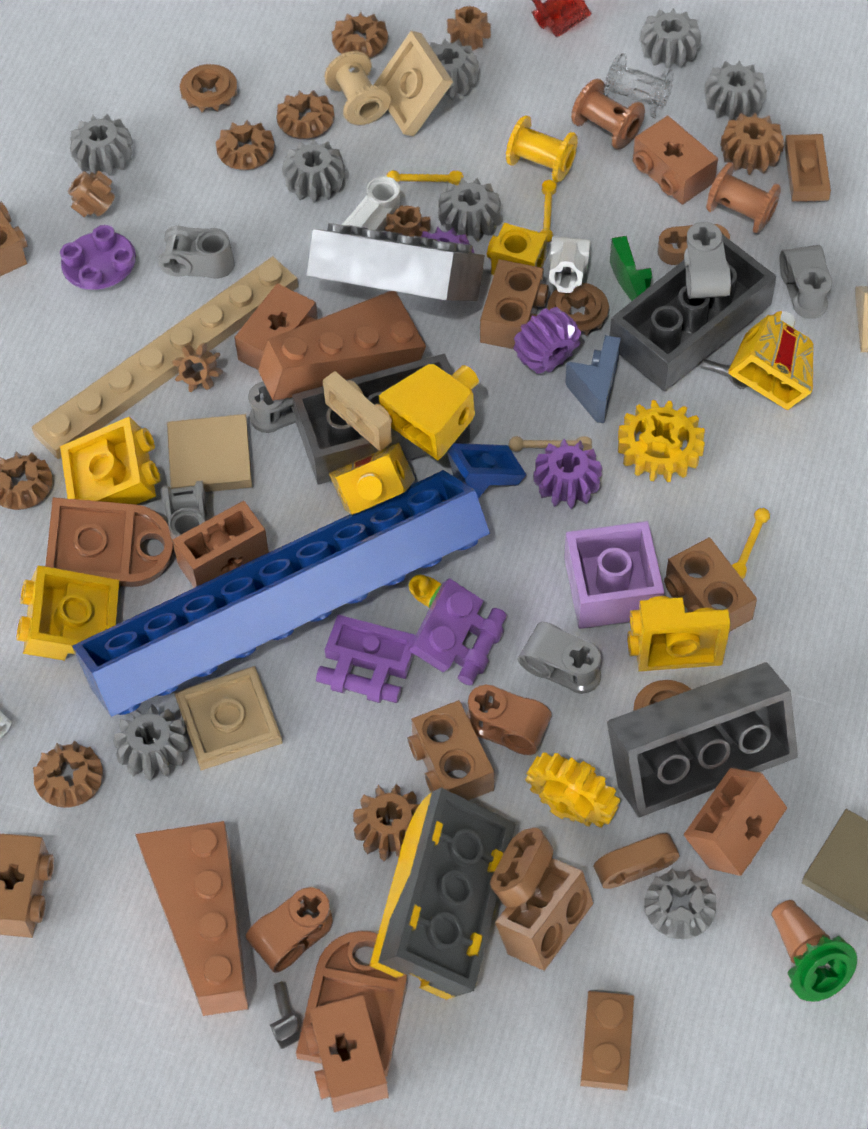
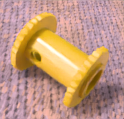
(541, 148)

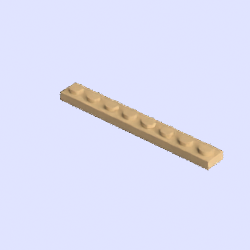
(153, 363)

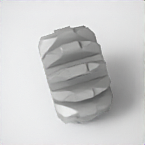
(670, 38)
(459, 63)
(735, 90)
(101, 145)
(313, 170)
(469, 208)
(146, 757)

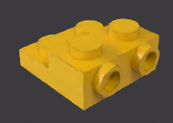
(111, 464)
(64, 610)
(675, 639)

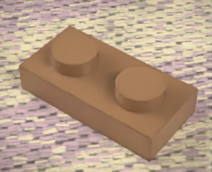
(807, 167)
(607, 1040)

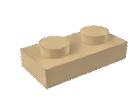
(352, 406)

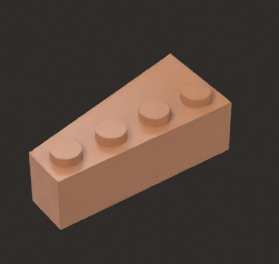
(350, 341)
(199, 901)

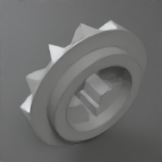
(680, 922)

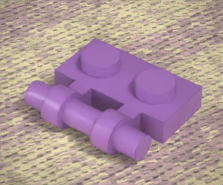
(446, 627)
(367, 647)

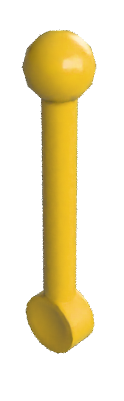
(454, 177)
(548, 190)
(761, 516)

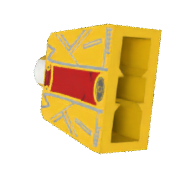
(776, 360)
(372, 479)

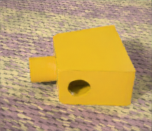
(432, 407)

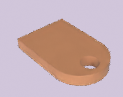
(107, 540)
(342, 978)

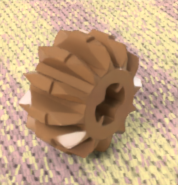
(752, 143)
(375, 815)

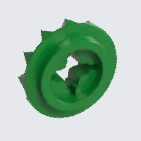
(817, 983)

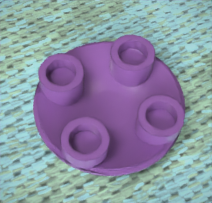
(98, 259)

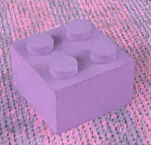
(611, 572)

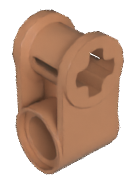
(509, 720)
(287, 933)

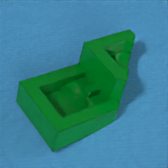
(624, 268)

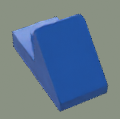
(484, 465)

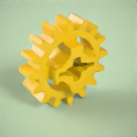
(661, 440)
(572, 789)

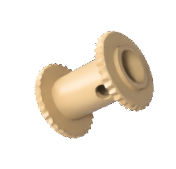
(364, 101)

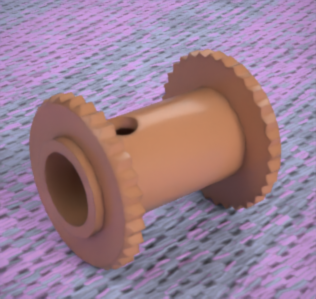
(608, 114)
(743, 197)

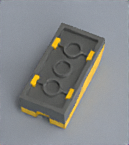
(442, 895)

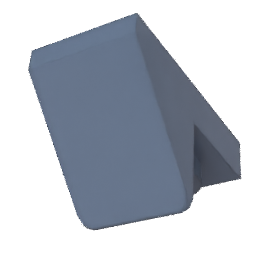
(594, 382)

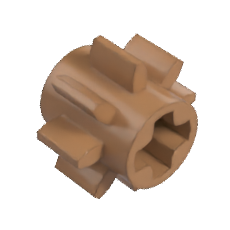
(469, 26)
(91, 193)
(408, 221)
(202, 376)

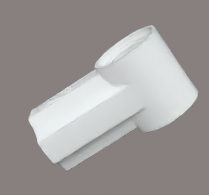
(381, 199)
(568, 262)

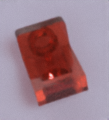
(560, 14)

